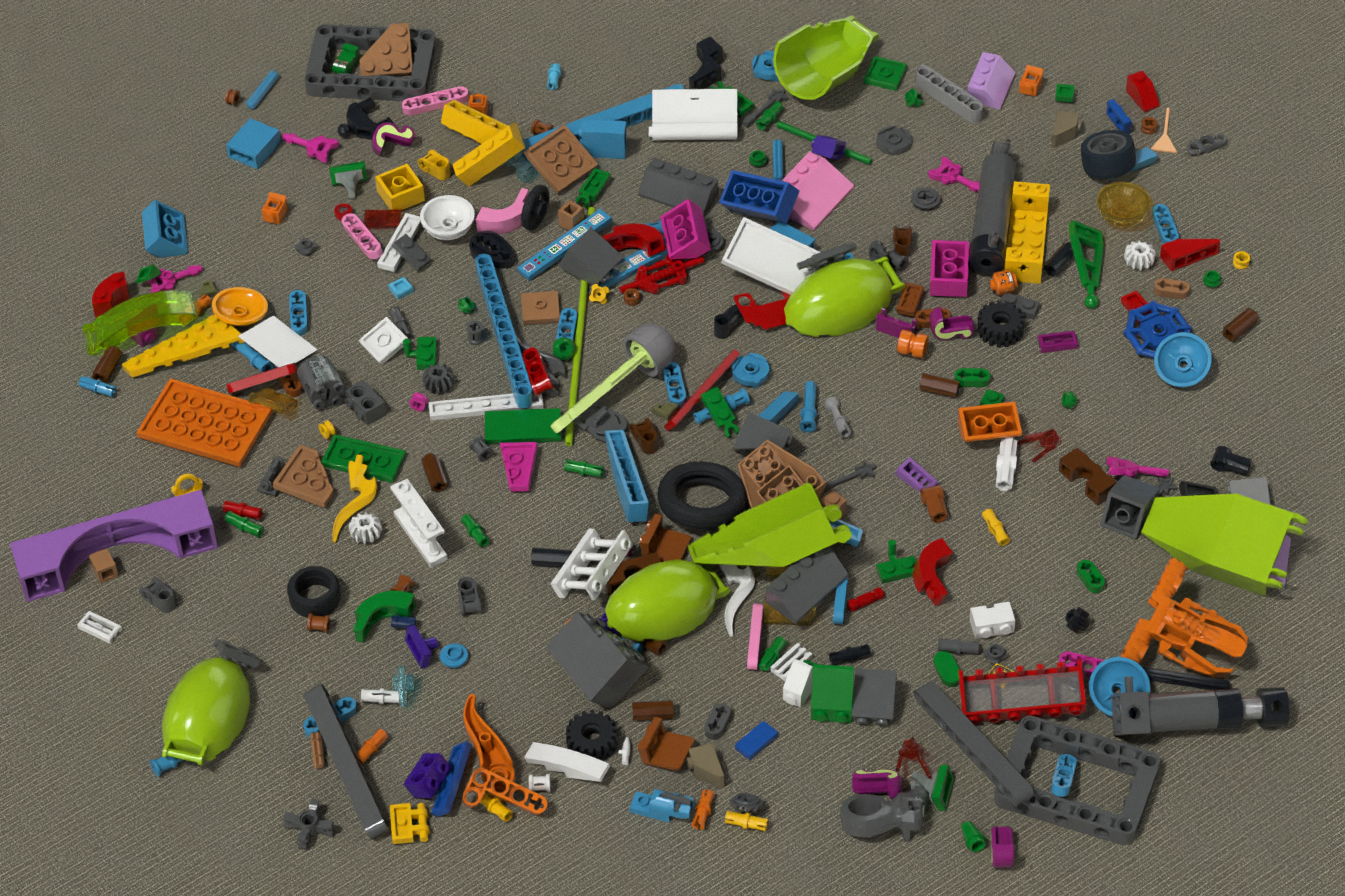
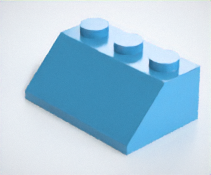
(164, 230)

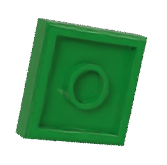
(885, 73)

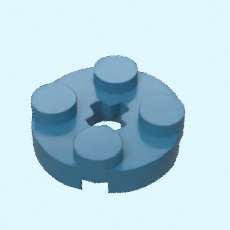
(761, 68)
(750, 378)

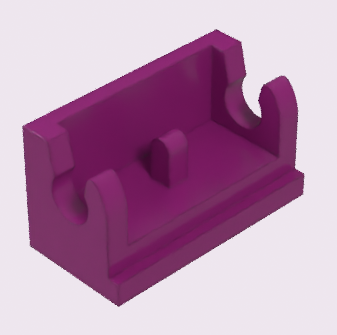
(892, 325)

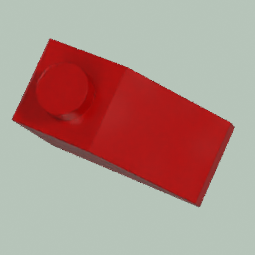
(1142, 91)

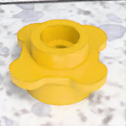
(594, 294)

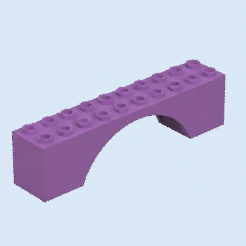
(50, 558)

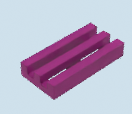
(1058, 344)

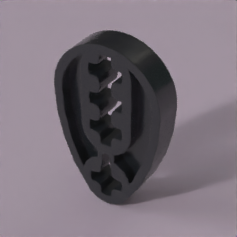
(498, 245)

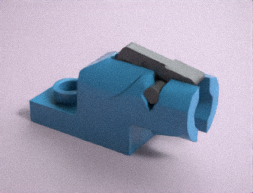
(662, 805)

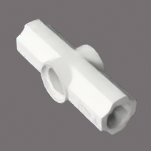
(1006, 464)

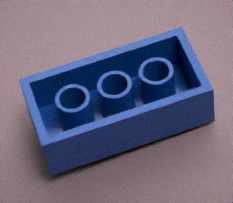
(759, 196)

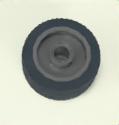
(1108, 154)

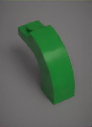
(379, 607)

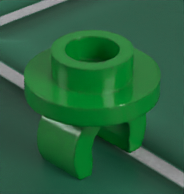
(913, 97)

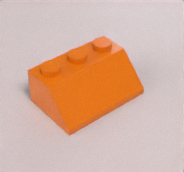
(989, 422)

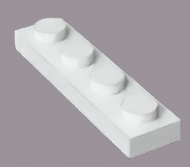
(391, 258)

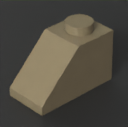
(1065, 128)
(705, 765)

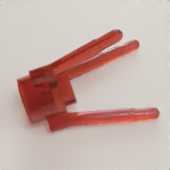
(1046, 438)
(910, 750)

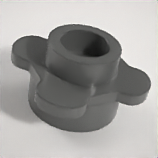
(305, 247)
(995, 649)

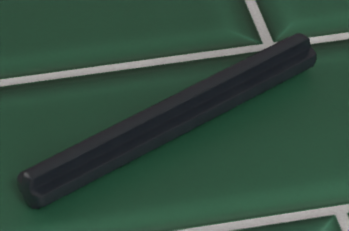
(1186, 679)

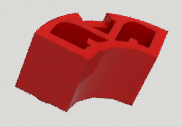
(110, 293)

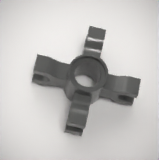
(308, 817)

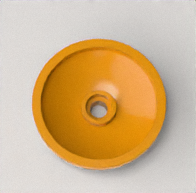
(239, 306)

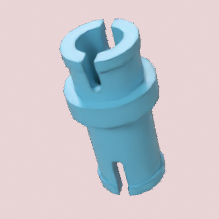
(554, 74)

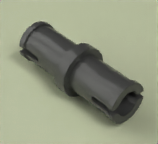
(399, 321)
(958, 646)

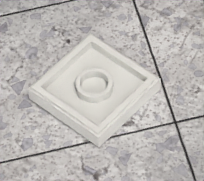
(383, 340)

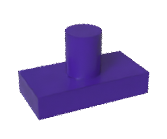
(420, 647)

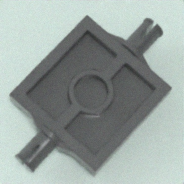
(828, 256)

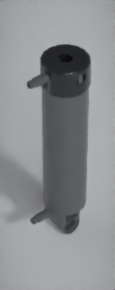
(993, 210)

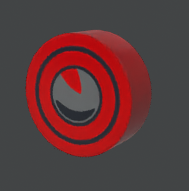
(342, 210)

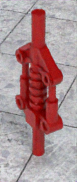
(675, 267)

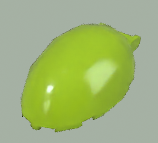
(842, 297)
(664, 600)
(205, 711)

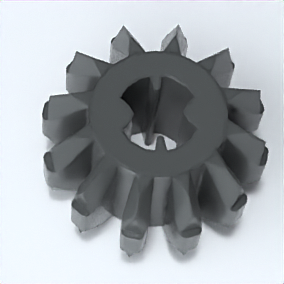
(438, 378)

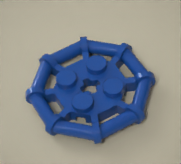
(1152, 321)

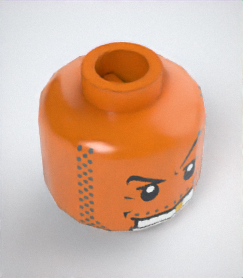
(1003, 282)

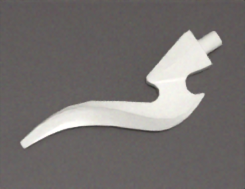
(746, 580)

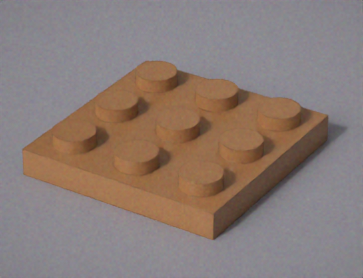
(560, 158)

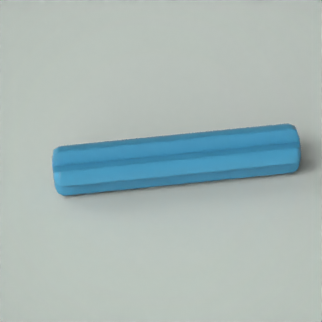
(262, 89)
(777, 160)

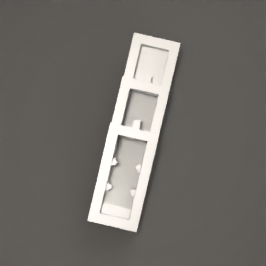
(572, 763)

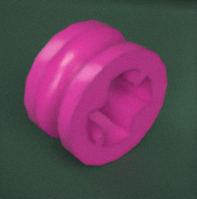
(418, 401)

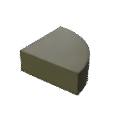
(208, 288)
(665, 411)

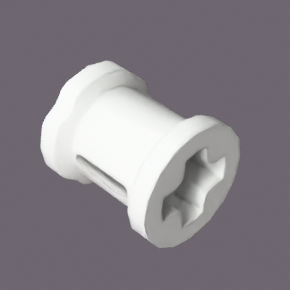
(544, 780)

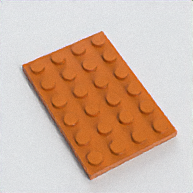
(204, 422)

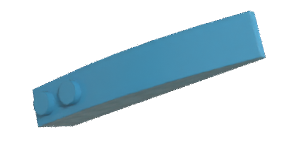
(626, 476)

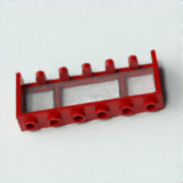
(1023, 693)

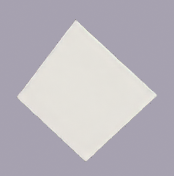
(277, 342)

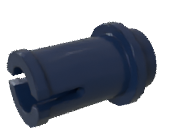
(402, 621)

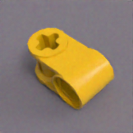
(435, 165)

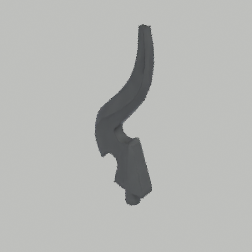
(555, 365)

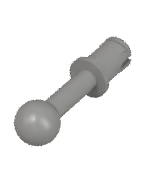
(839, 422)

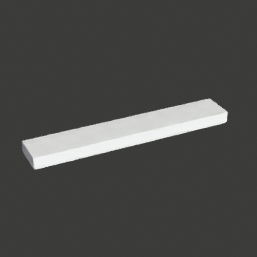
(477, 406)

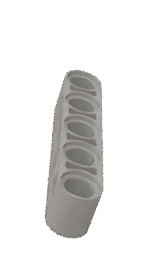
(949, 94)

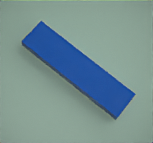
(452, 780)

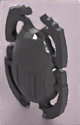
(600, 421)

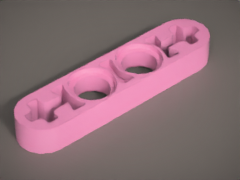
(434, 99)
(361, 236)
(755, 636)

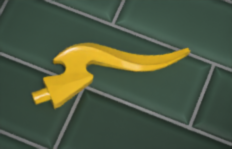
(357, 482)

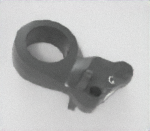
(903, 811)

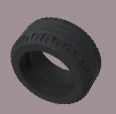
(313, 576)

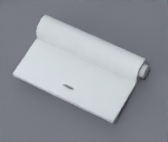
(694, 114)

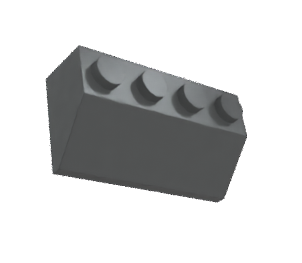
(674, 184)
(805, 584)

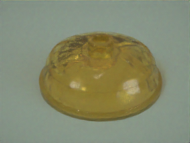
(1123, 203)

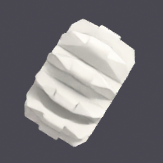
(1139, 255)
(365, 528)

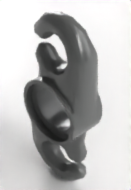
(1206, 149)

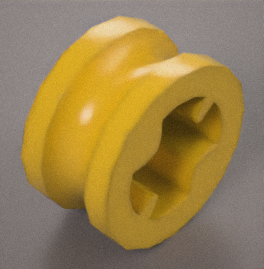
(1241, 264)
(326, 429)

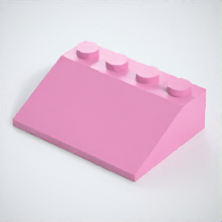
(820, 190)

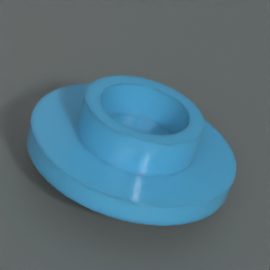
(453, 655)

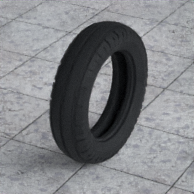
(701, 473)

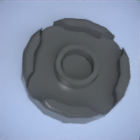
(893, 140)

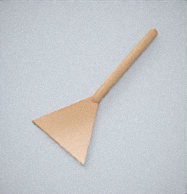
(1164, 143)

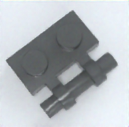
(240, 654)

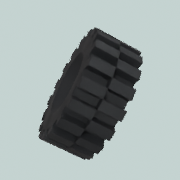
(998, 333)
(592, 722)

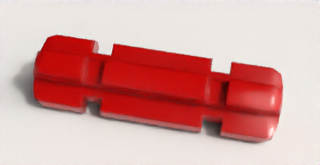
(865, 599)

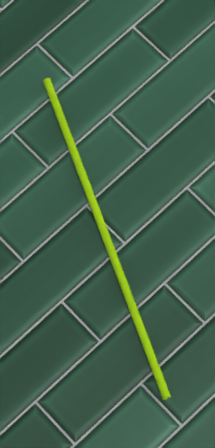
(578, 349)

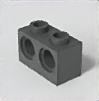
(365, 402)

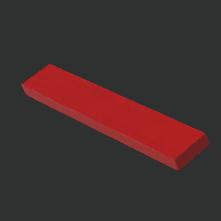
(704, 387)

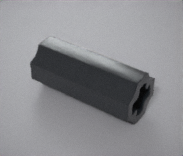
(1059, 259)
(549, 556)

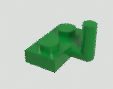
(425, 351)
(895, 568)

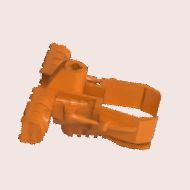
(1179, 627)

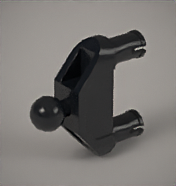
(359, 122)

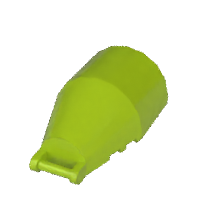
(821, 56)

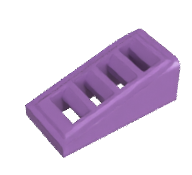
(917, 469)

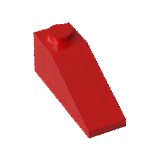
(1185, 252)

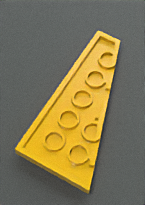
(185, 345)

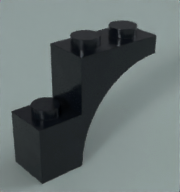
(710, 55)

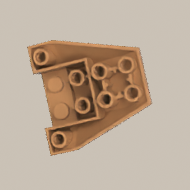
(773, 471)

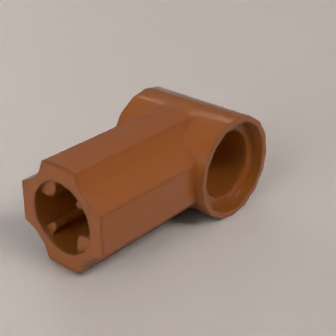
(934, 500)

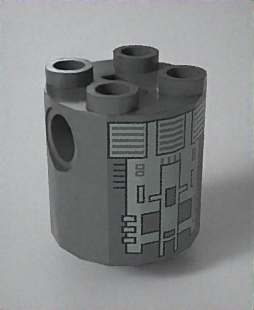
(321, 382)

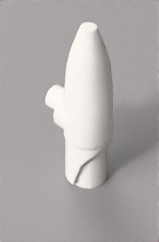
(625, 751)

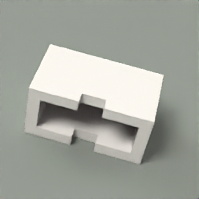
(992, 621)

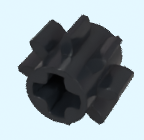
(1077, 620)

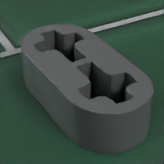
(721, 722)

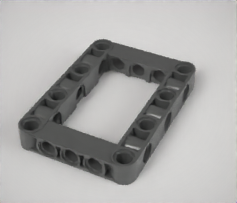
(354, 86)
(1093, 749)

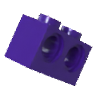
(828, 147)
(427, 775)

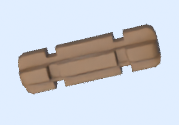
(317, 750)

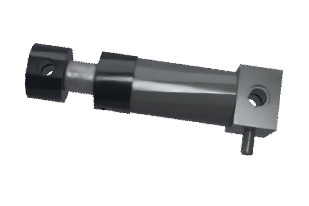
(1196, 710)

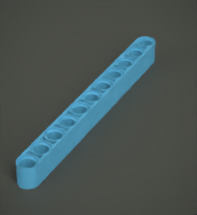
(631, 112)
(503, 331)

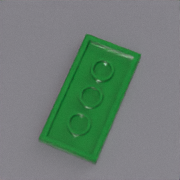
(521, 426)
(381, 460)

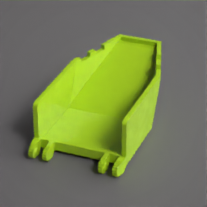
(774, 532)
(1223, 536)

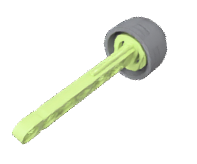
(648, 349)

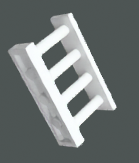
(419, 523)
(580, 558)

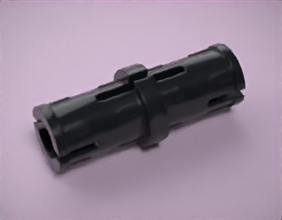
(849, 654)

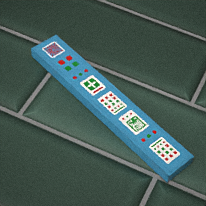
(559, 247)
(631, 264)

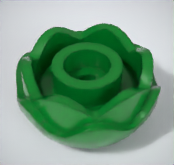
(558, 348)

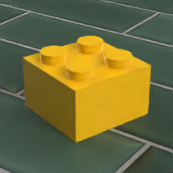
(400, 188)

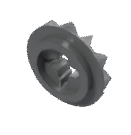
(932, 196)
(716, 240)
(877, 250)
(746, 802)

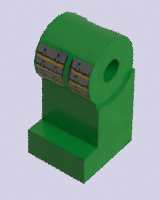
(347, 59)

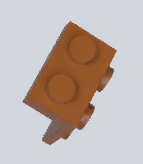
(665, 542)
(664, 748)

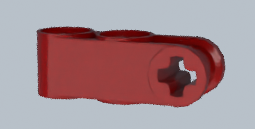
(537, 371)

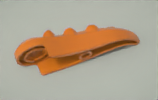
(489, 747)

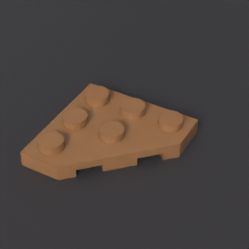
(389, 54)
(305, 477)

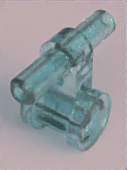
(522, 167)
(402, 684)

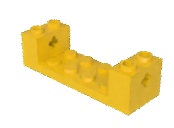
(1027, 231)

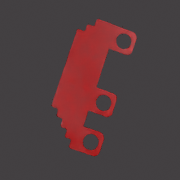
(765, 315)

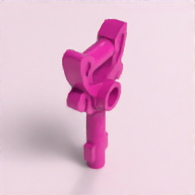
(314, 145)
(953, 175)
(168, 278)
(1128, 468)

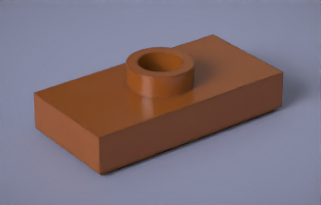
(910, 299)

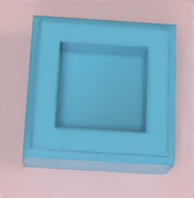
(401, 288)

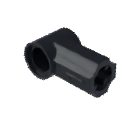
(725, 322)
(1225, 459)

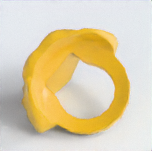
(177, 491)

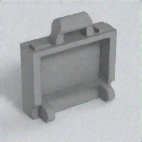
(1253, 488)

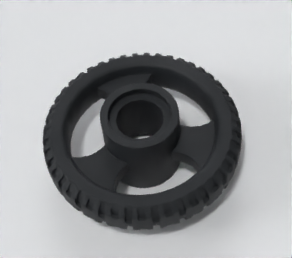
(535, 207)

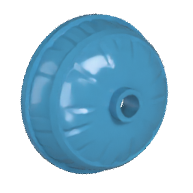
(1178, 349)
(1111, 674)

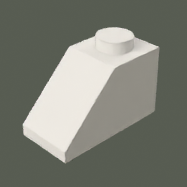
(798, 683)

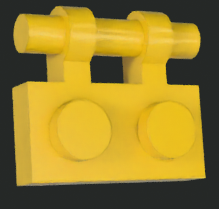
(402, 826)

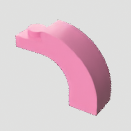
(502, 220)

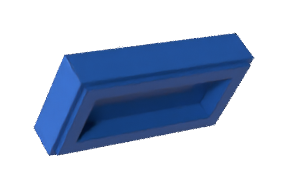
(756, 740)

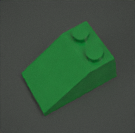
(832, 693)

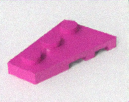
(519, 464)

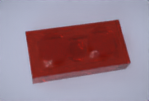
(382, 218)

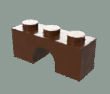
(1078, 465)
(628, 568)

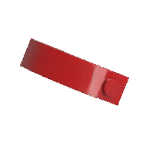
(637, 236)
(924, 575)

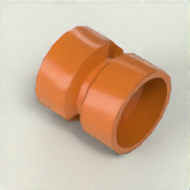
(915, 344)

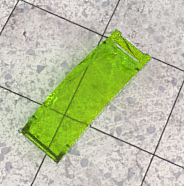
(138, 315)

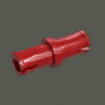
(243, 509)

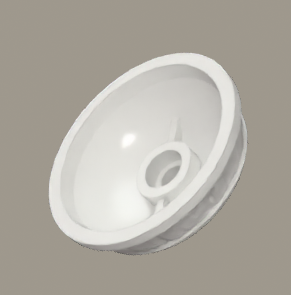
(447, 217)

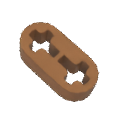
(1171, 288)

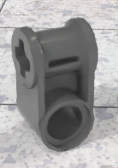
(159, 595)
(468, 599)

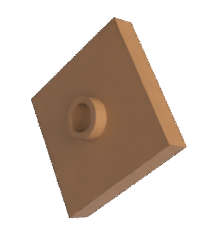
(540, 307)

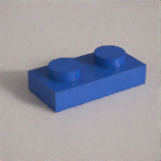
(1118, 117)

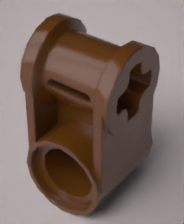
(902, 240)
(645, 436)

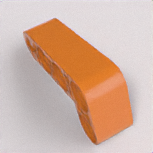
(507, 795)

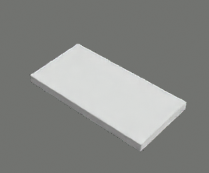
(768, 256)

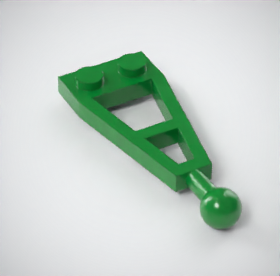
(1092, 237)

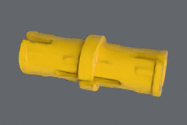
(995, 527)
(495, 806)
(746, 820)

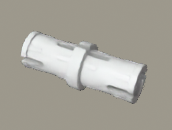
(381, 696)

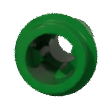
(973, 837)

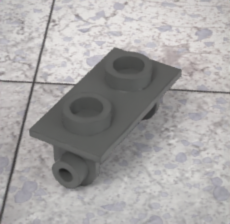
(273, 471)

